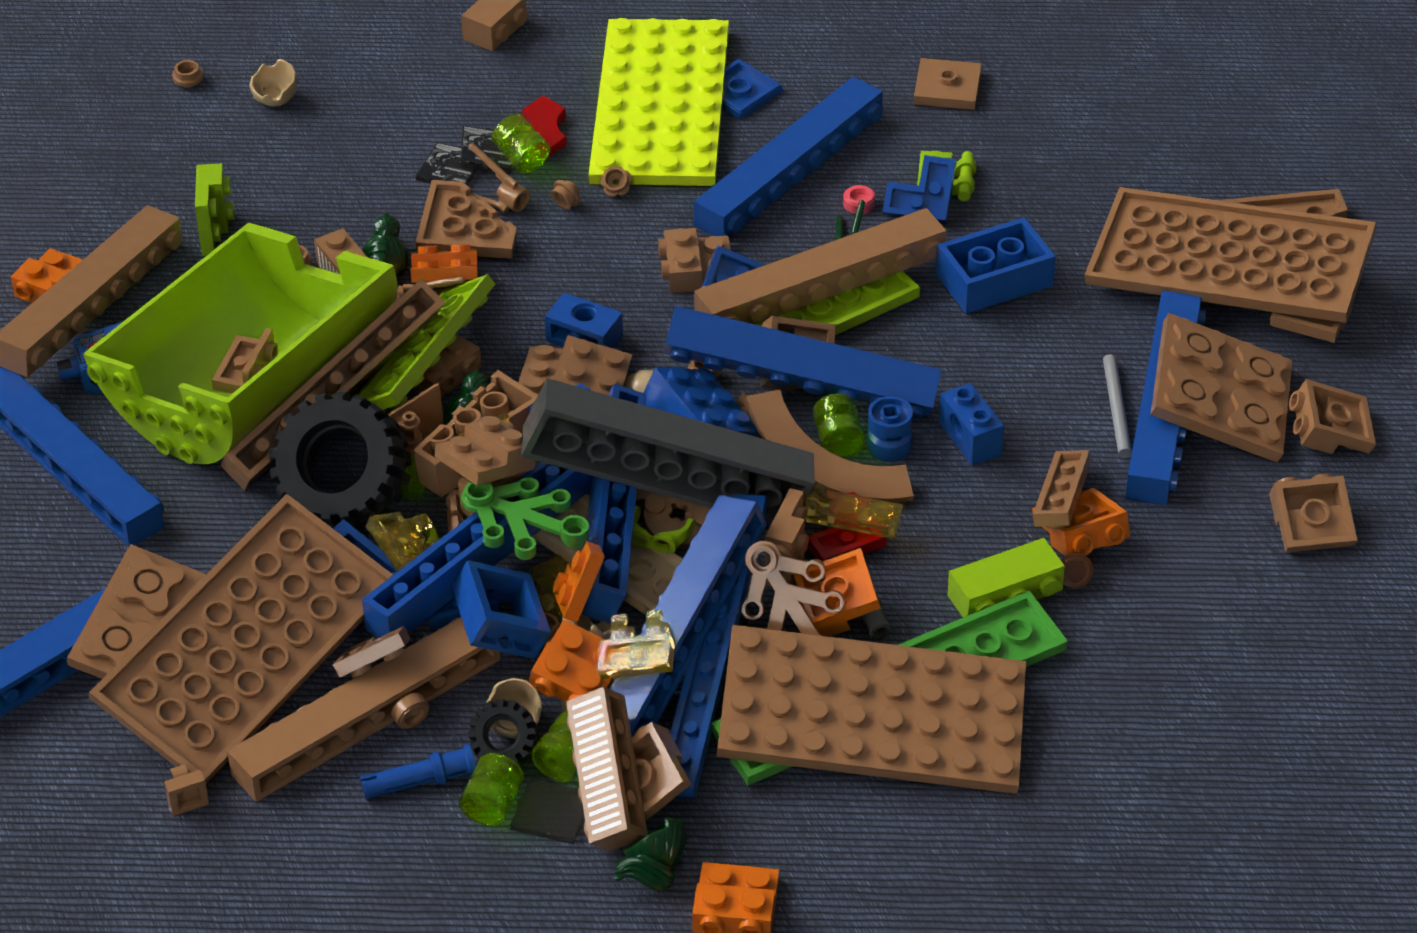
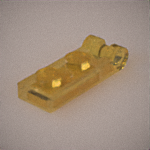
(853, 512)

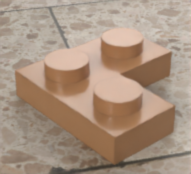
(361, 656)

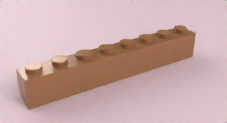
(824, 270)
(88, 290)
(341, 374)
(354, 710)

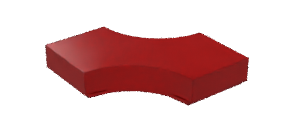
(545, 118)

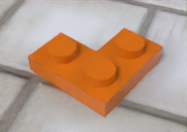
(576, 582)

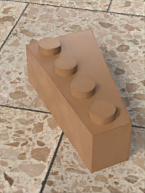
(499, 397)

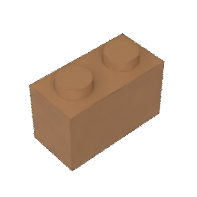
(493, 21)

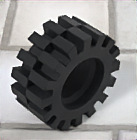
(498, 711)

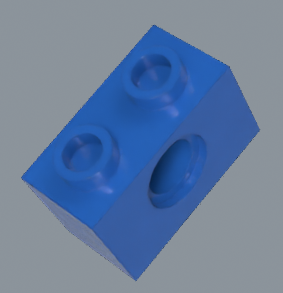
(584, 321)
(971, 424)

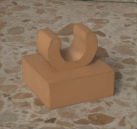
(185, 790)

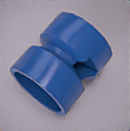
(889, 428)

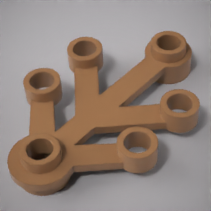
(786, 595)

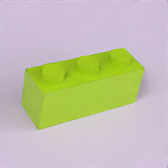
(1005, 576)

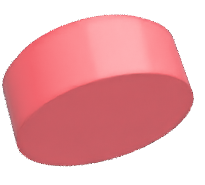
(855, 194)

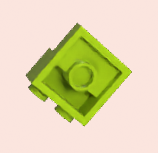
(212, 205)

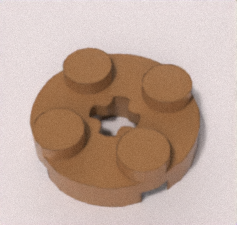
(658, 511)

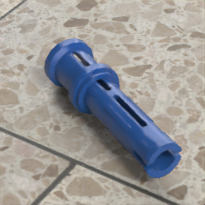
(435, 769)

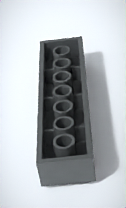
(659, 449)

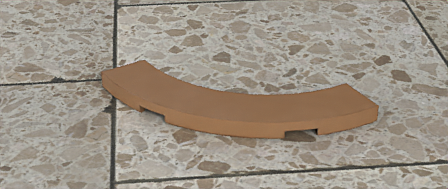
(830, 470)

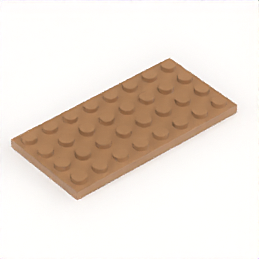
(1232, 253)
(241, 639)
(873, 709)

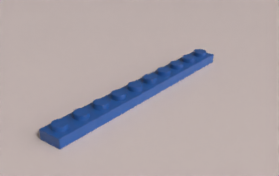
(706, 678)

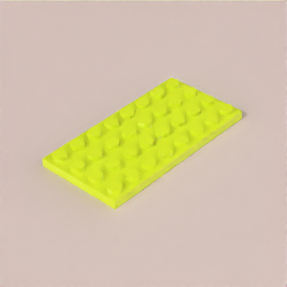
(661, 101)

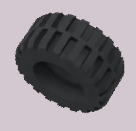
(311, 429)

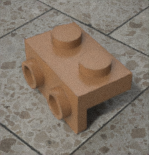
(244, 360)

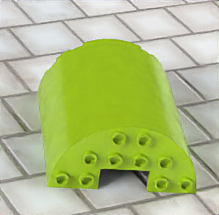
(166, 353)

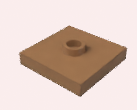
(947, 84)

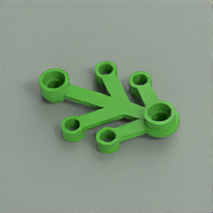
(486, 499)

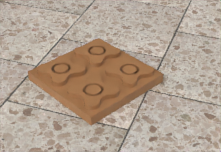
(1222, 387)
(130, 606)

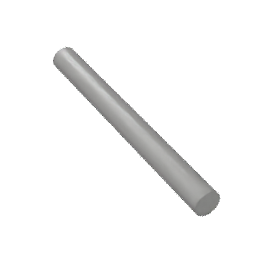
(1117, 406)

